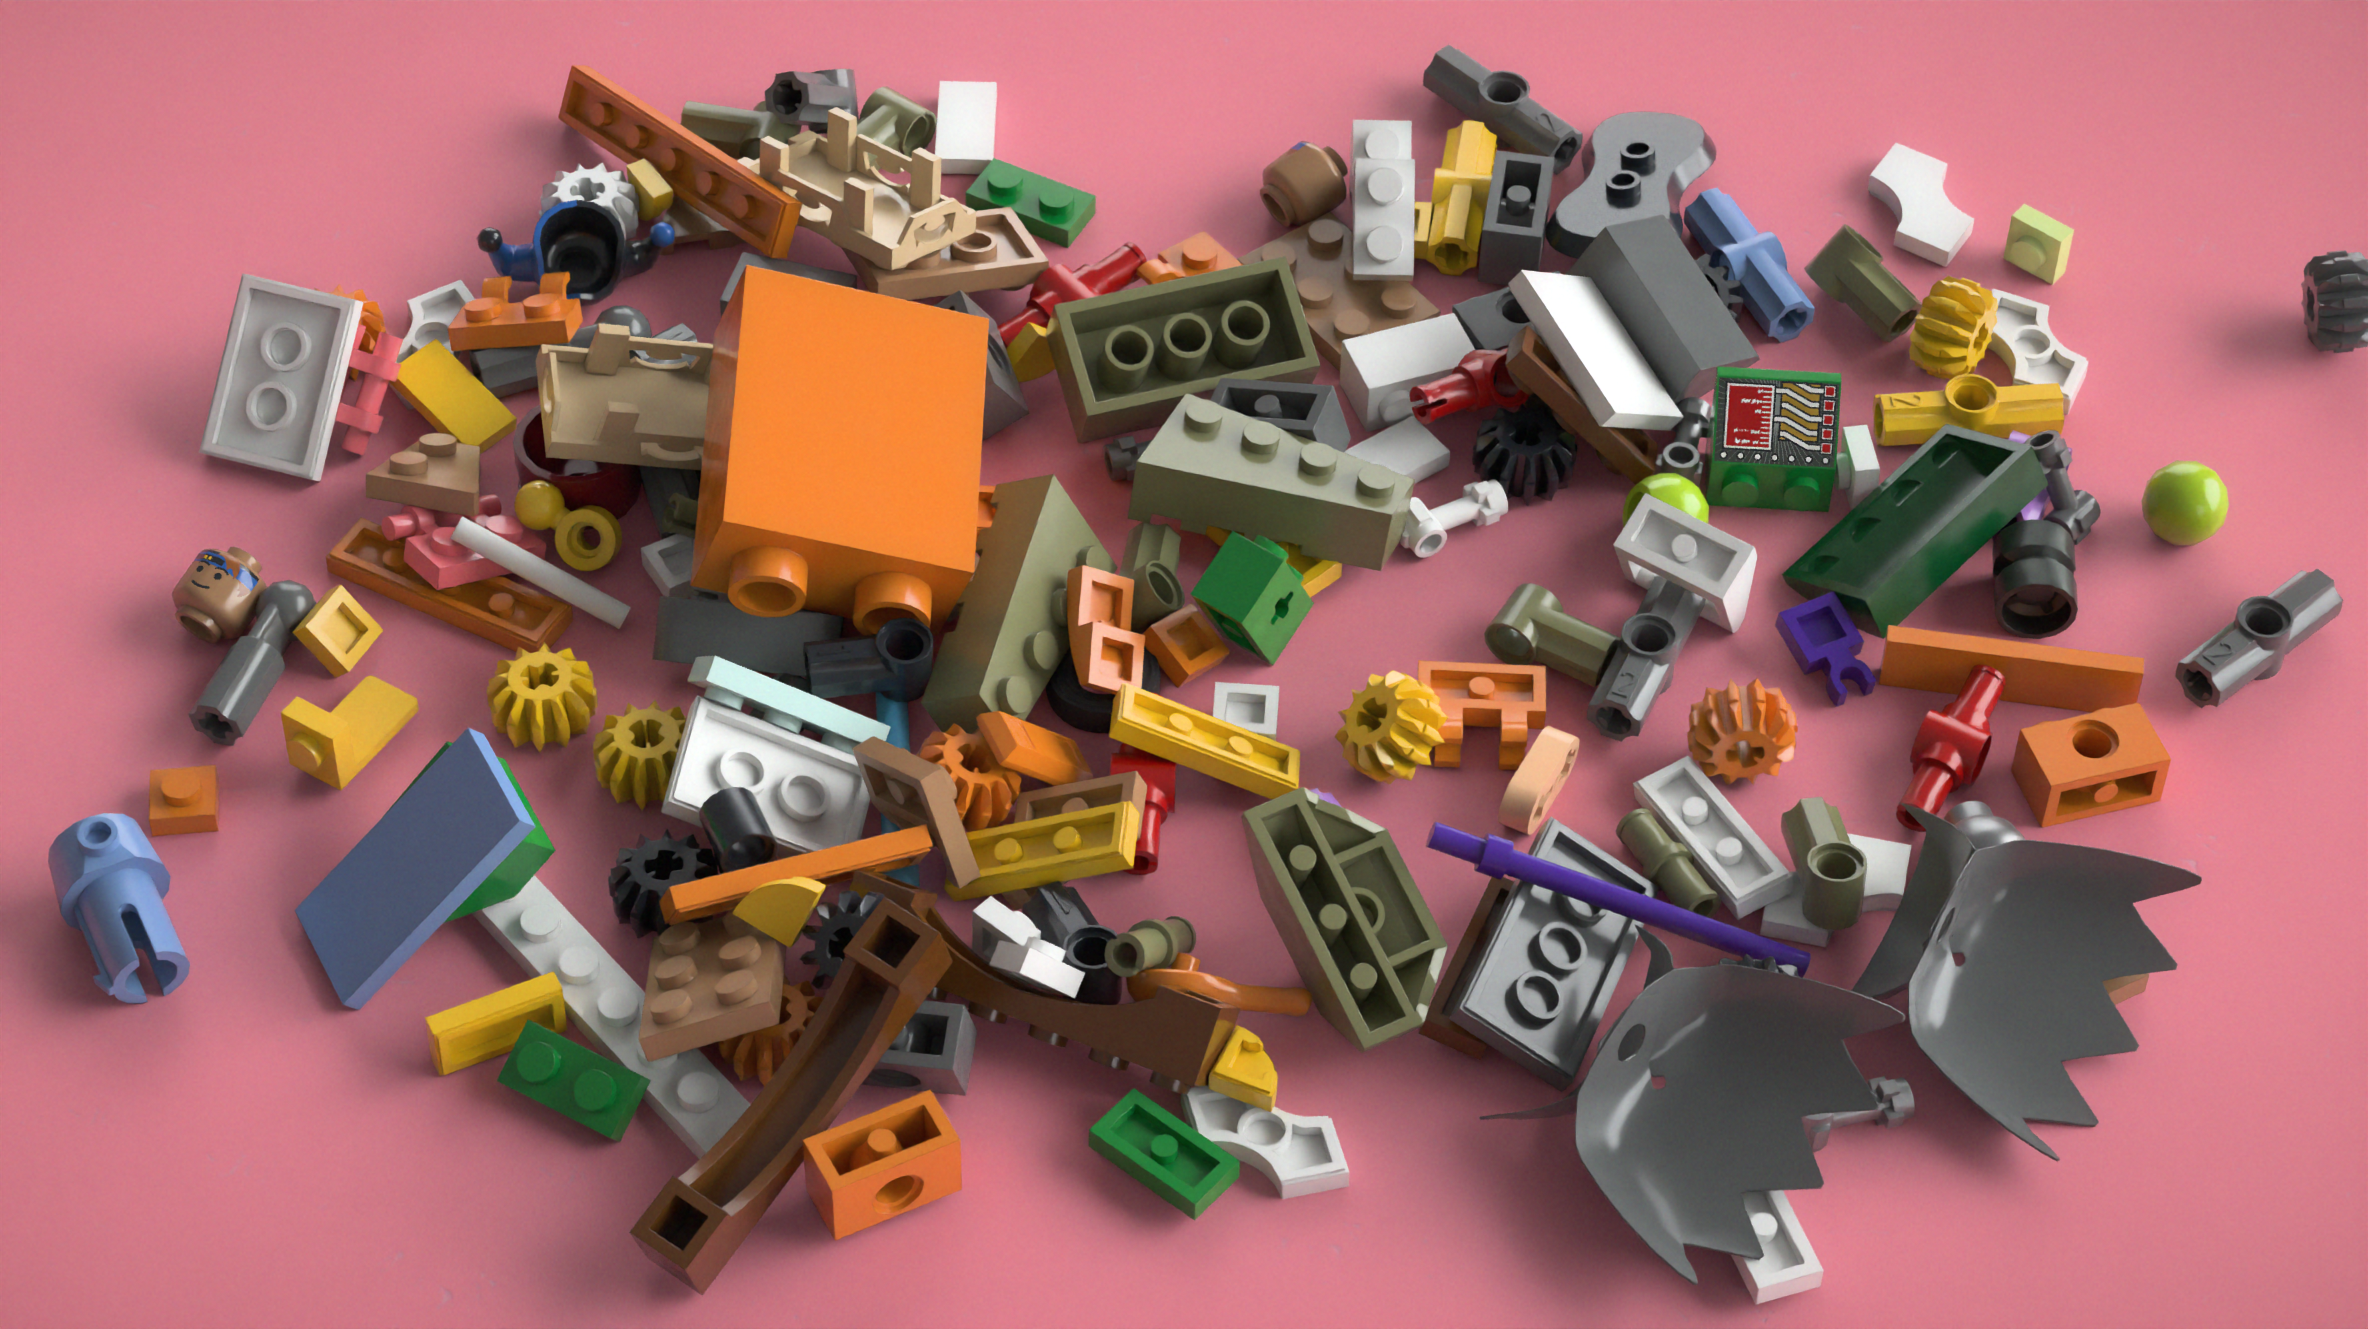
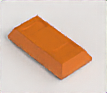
(1033, 749)

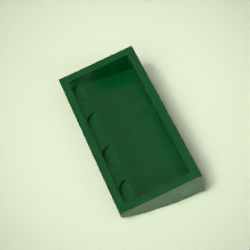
(1919, 526)

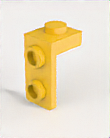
(344, 741)

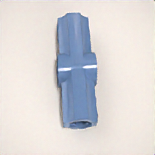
(1753, 260)

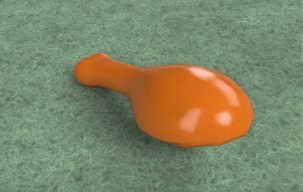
(1254, 998)

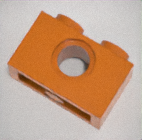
(2090, 764)
(882, 1164)

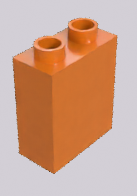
(840, 453)

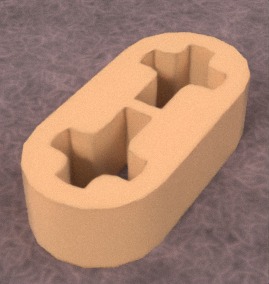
(1538, 780)

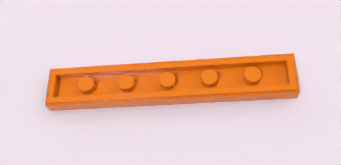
(688, 164)

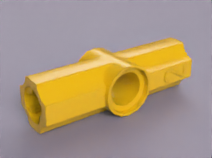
(1461, 197)
(1970, 404)

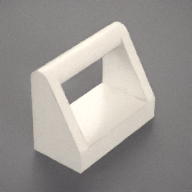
(1690, 554)

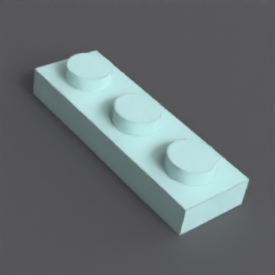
(783, 704)

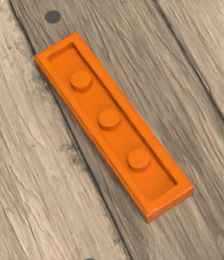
(488, 607)
(2032, 671)
(826, 866)

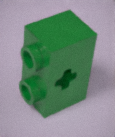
(1253, 596)

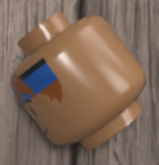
(1304, 184)
(218, 594)

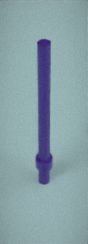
(1496, 857)

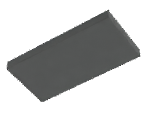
(1551, 963)

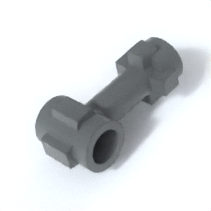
(2072, 508)

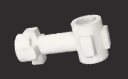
(1426, 528)

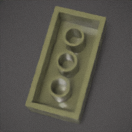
(1141, 349)

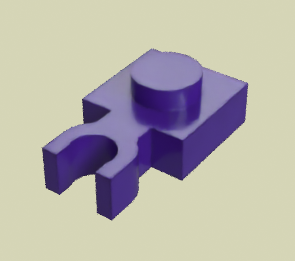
(1826, 639)

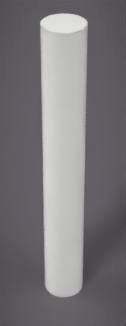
(540, 572)

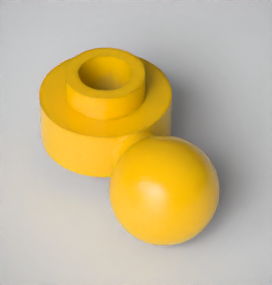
(542, 507)

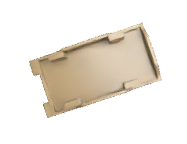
(855, 202)
(625, 408)

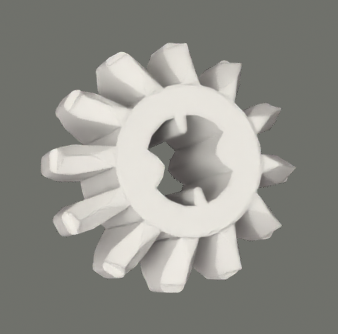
(596, 186)

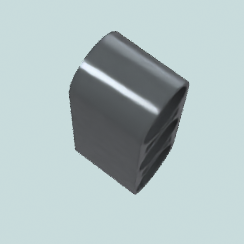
(719, 629)

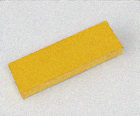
(1204, 743)
(1051, 850)

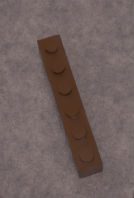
(1170, 1034)
(720, 1199)

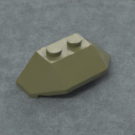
(1346, 915)

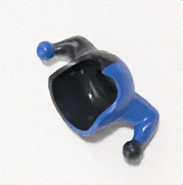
(581, 241)

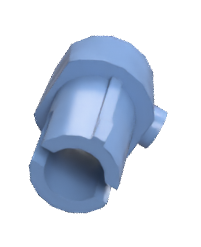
(113, 893)

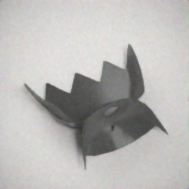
(2036, 943)
(1740, 1069)

